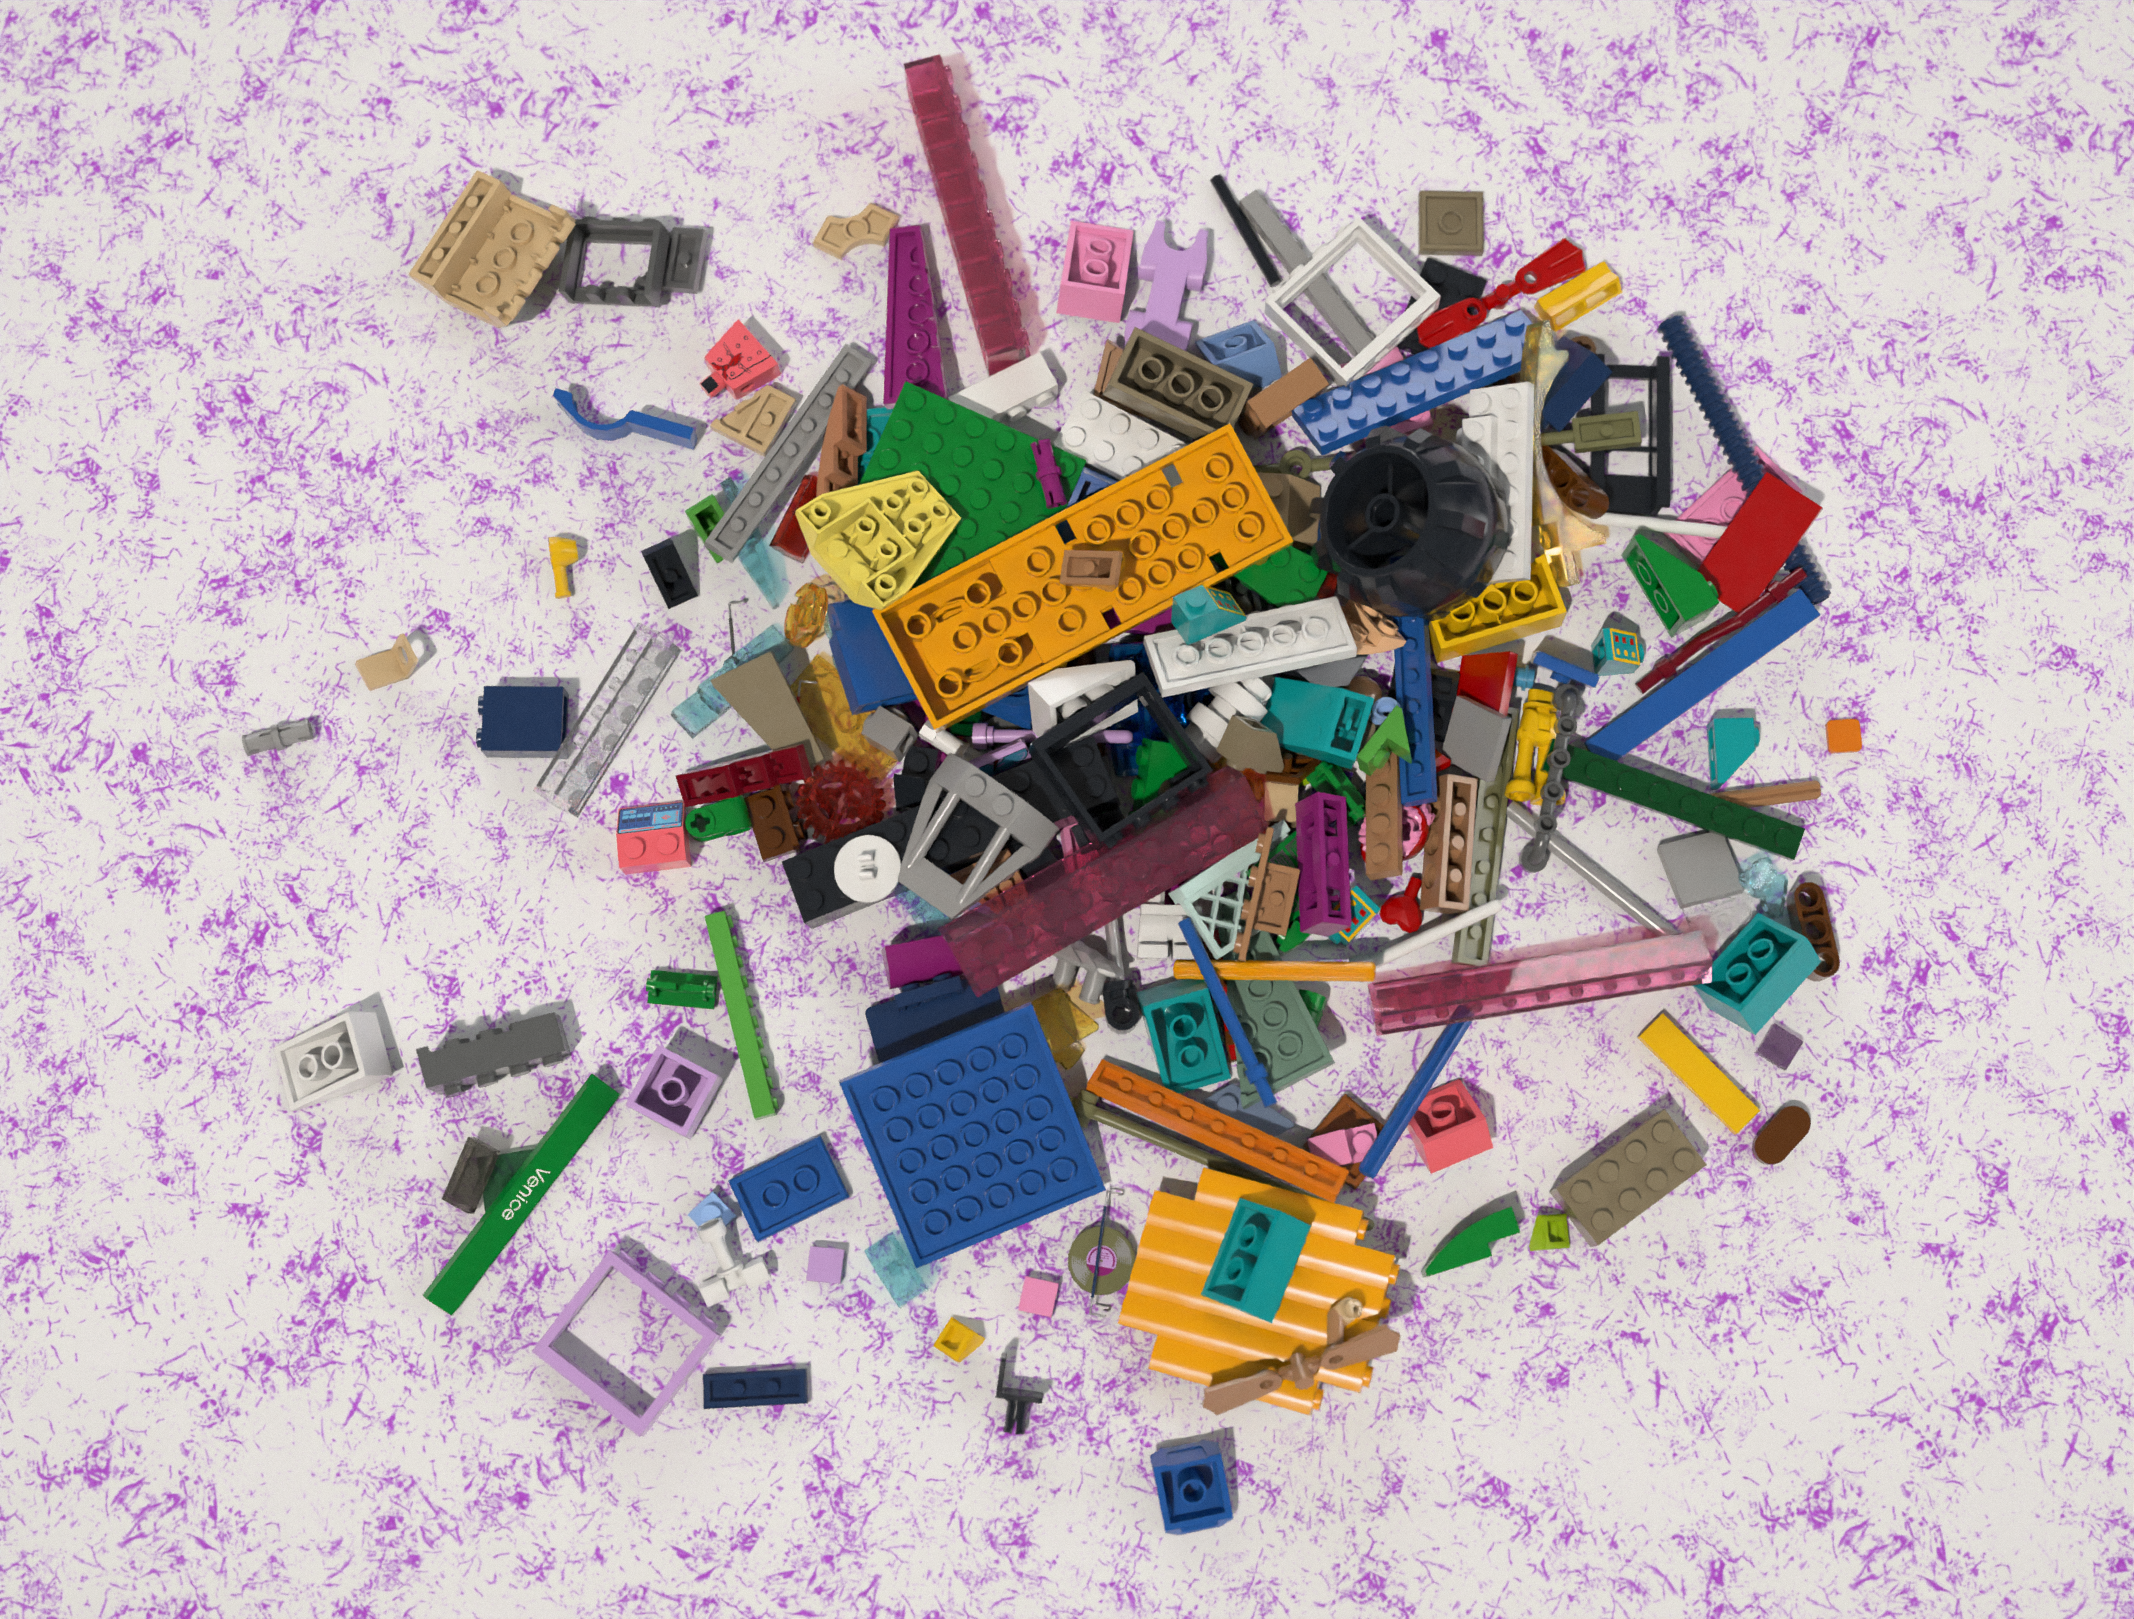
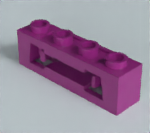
(1322, 864)

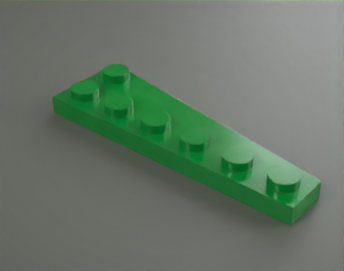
(1284, 579)

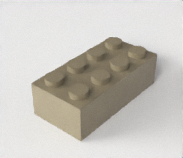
(1176, 386)
(1628, 1178)

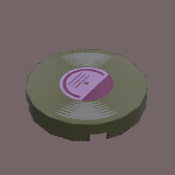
(1114, 1263)

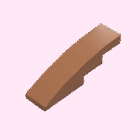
(843, 442)

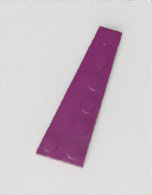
(911, 321)

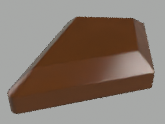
(1295, 770)

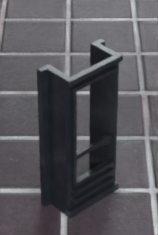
(1639, 493)

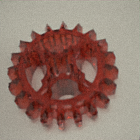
(828, 799)

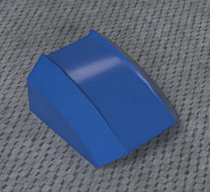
(1191, 1487)

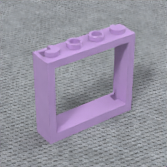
(594, 1389)

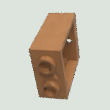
(1280, 398)

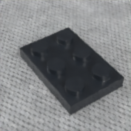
(1452, 286)

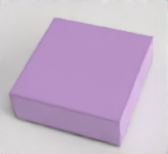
(825, 1265)

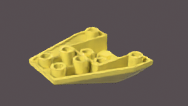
(877, 535)

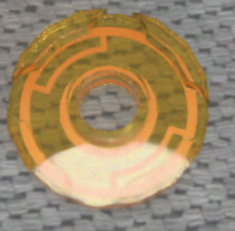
(807, 616)

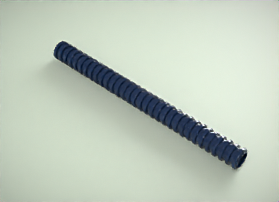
(1730, 436)

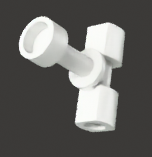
(731, 1273)

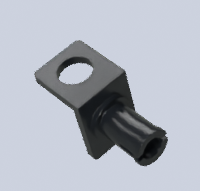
(1017, 1401)

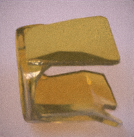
(1063, 1026)

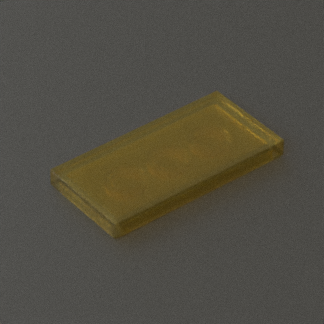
(833, 722)

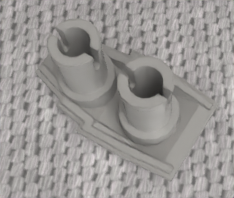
(1095, 964)

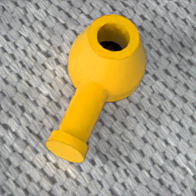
(562, 554)

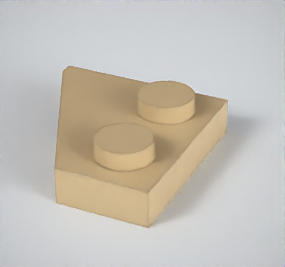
(758, 420)

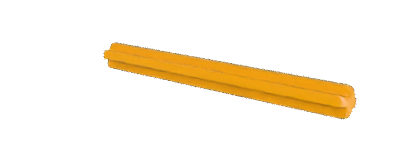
(1280, 970)

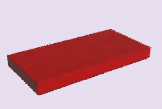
(1758, 542)

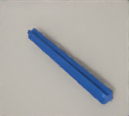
(1412, 1099)

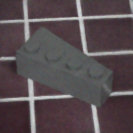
(494, 1055)

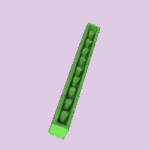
(740, 1015)

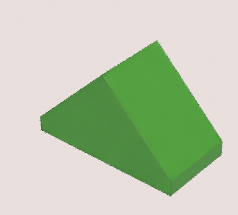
(704, 518)

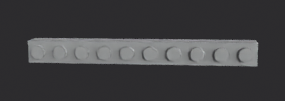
(1291, 254)

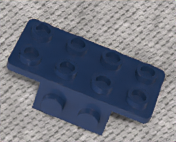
(928, 1014)

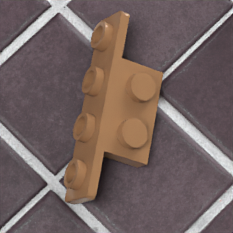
(1271, 897)

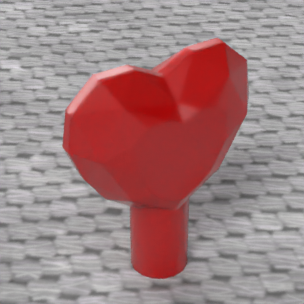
(1404, 908)

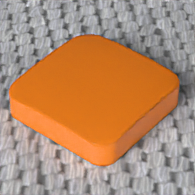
(1843, 736)

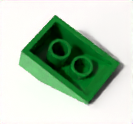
(1671, 586)

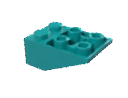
(1318, 720)

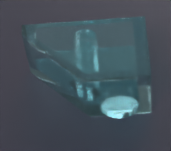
(896, 1270)

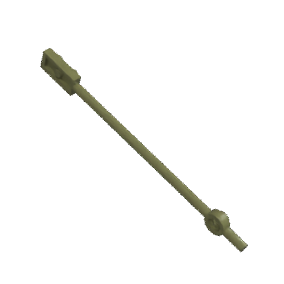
(1587, 434)

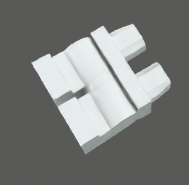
(1159, 925)

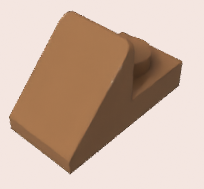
(1091, 569)

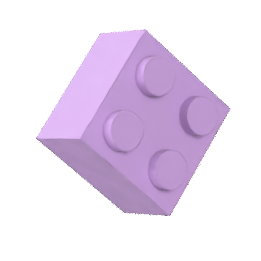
(674, 1092)

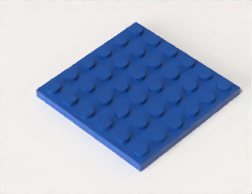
(972, 1135)

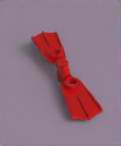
(1549, 268)

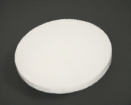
(867, 868)

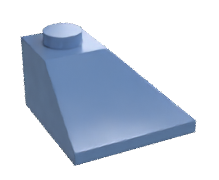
(1243, 352)

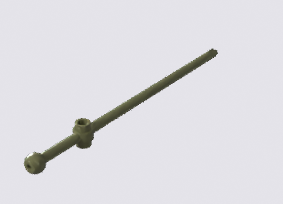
(1086, 1109)

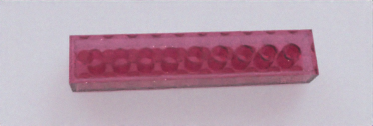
(966, 214)
(1102, 885)

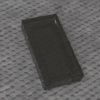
(471, 1175)

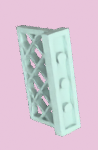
(1213, 878)

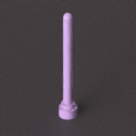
(986, 736)

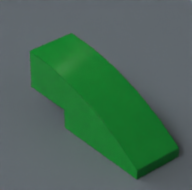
(1472, 1242)

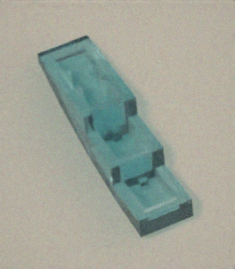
(754, 554)
(707, 703)

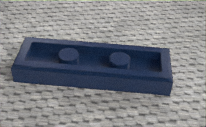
(755, 1388)

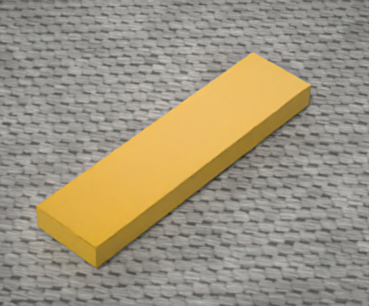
(1698, 1074)

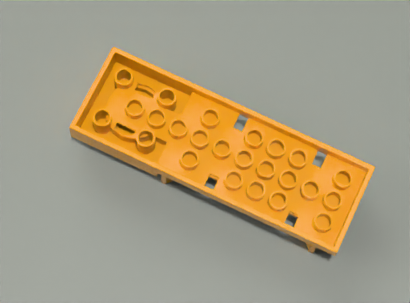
(1010, 620)

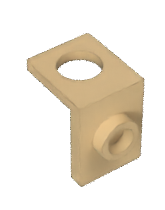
(388, 666)

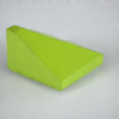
(1550, 1233)

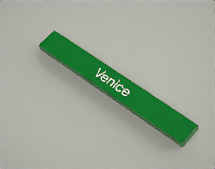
(521, 1195)

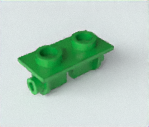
(1331, 780)
(682, 989)

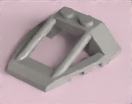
(995, 802)

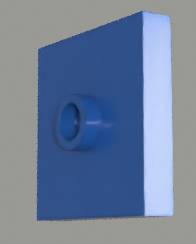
(1564, 671)

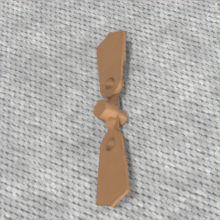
(1360, 1348)

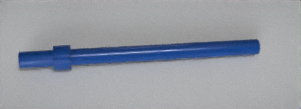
(1255, 1072)

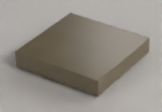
(1450, 223)

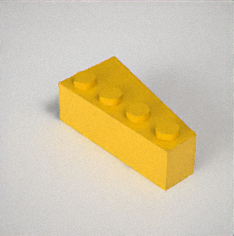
(1500, 615)

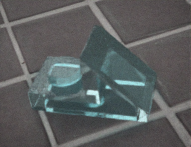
(923, 914)

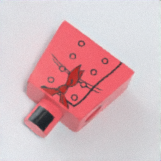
(738, 364)

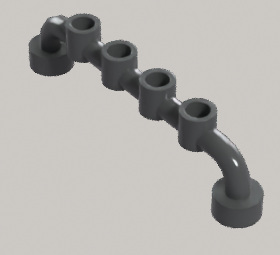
(1564, 699)

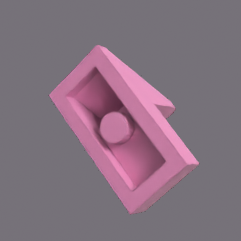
(1344, 1146)

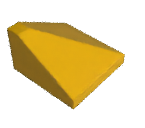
(958, 1340)

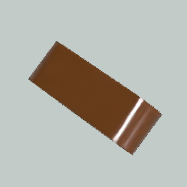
(1574, 485)
(1818, 916)

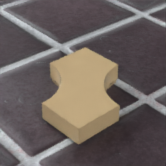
(843, 234)

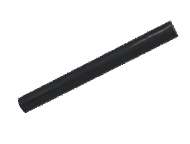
(1245, 230)

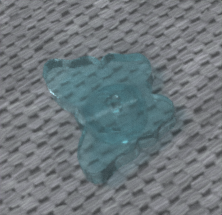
(1765, 885)

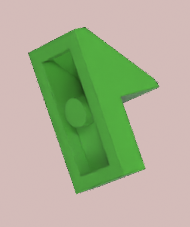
(1388, 737)

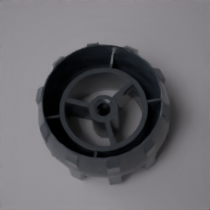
(1379, 508)

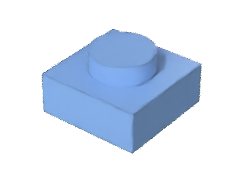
(712, 1208)

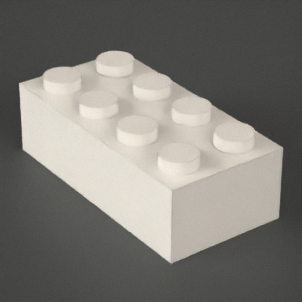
(1115, 440)

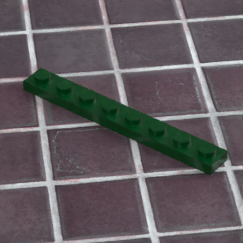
(1680, 802)

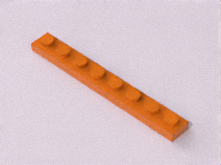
(1218, 1130)

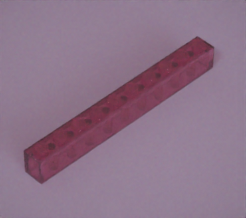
(1540, 982)

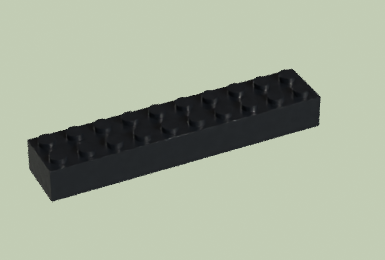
(963, 834)

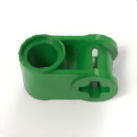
(725, 818)

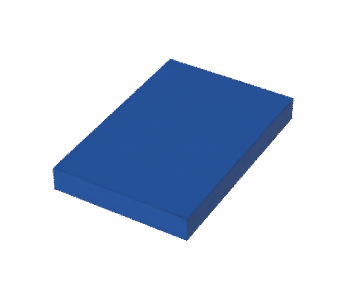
(789, 1189)

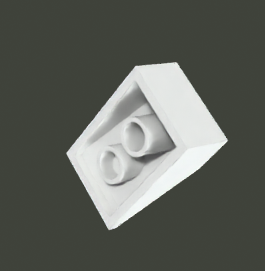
(1072, 689)
(333, 1059)

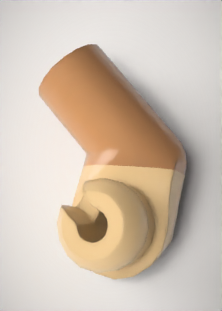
(1339, 1317)

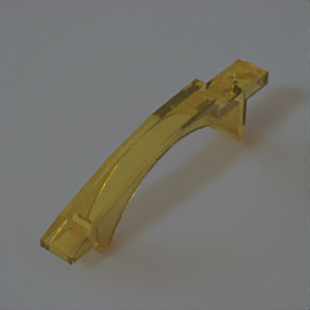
(1559, 528)

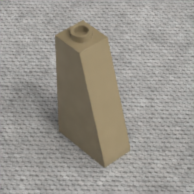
(769, 705)

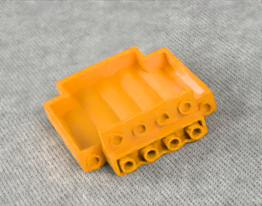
(1218, 1343)

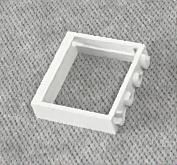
(1323, 258)

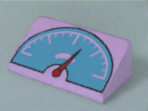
(1003, 758)

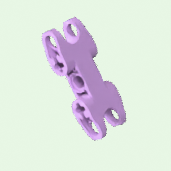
(1171, 274)

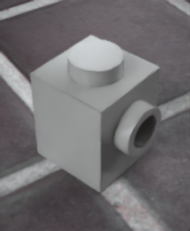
(889, 732)

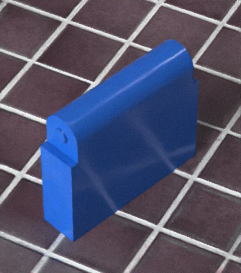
(865, 659)

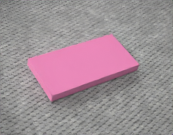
(1719, 507)

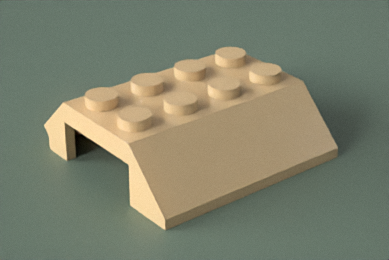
(491, 251)

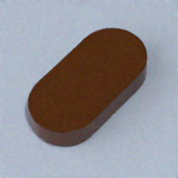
(1781, 1135)

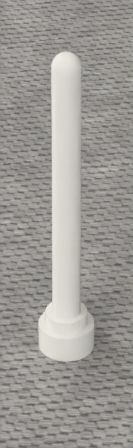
(1655, 524)
(1431, 935)

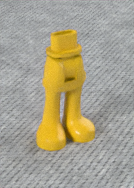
(1533, 732)

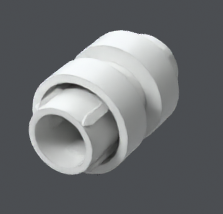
(1236, 698)

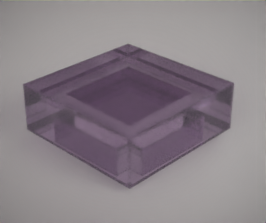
(1779, 1047)

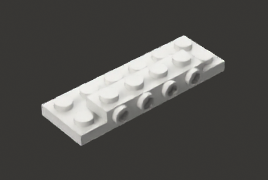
(1502, 438)
(1258, 647)

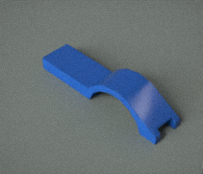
(632, 422)

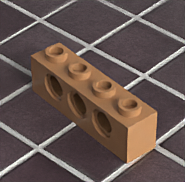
(1449, 846)

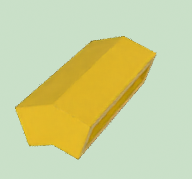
(1578, 296)

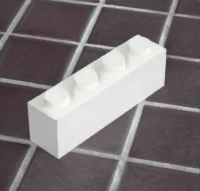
(1011, 391)

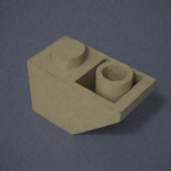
(1251, 746)

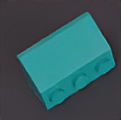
(1256, 1260)

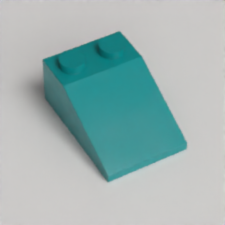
(1184, 1034)

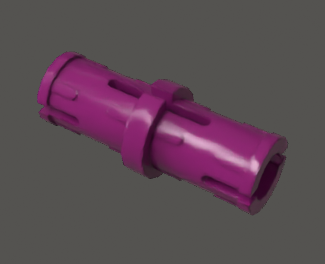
(1048, 473)

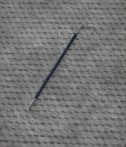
(1098, 1252)

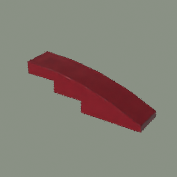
(744, 775)

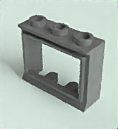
(614, 231)

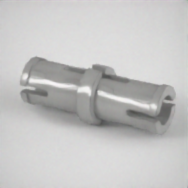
(277, 737)

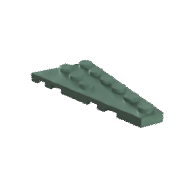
(1271, 1018)

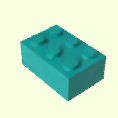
(1758, 973)

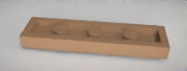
(1384, 822)

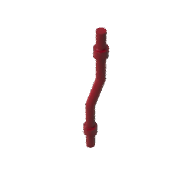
(1774, 594)

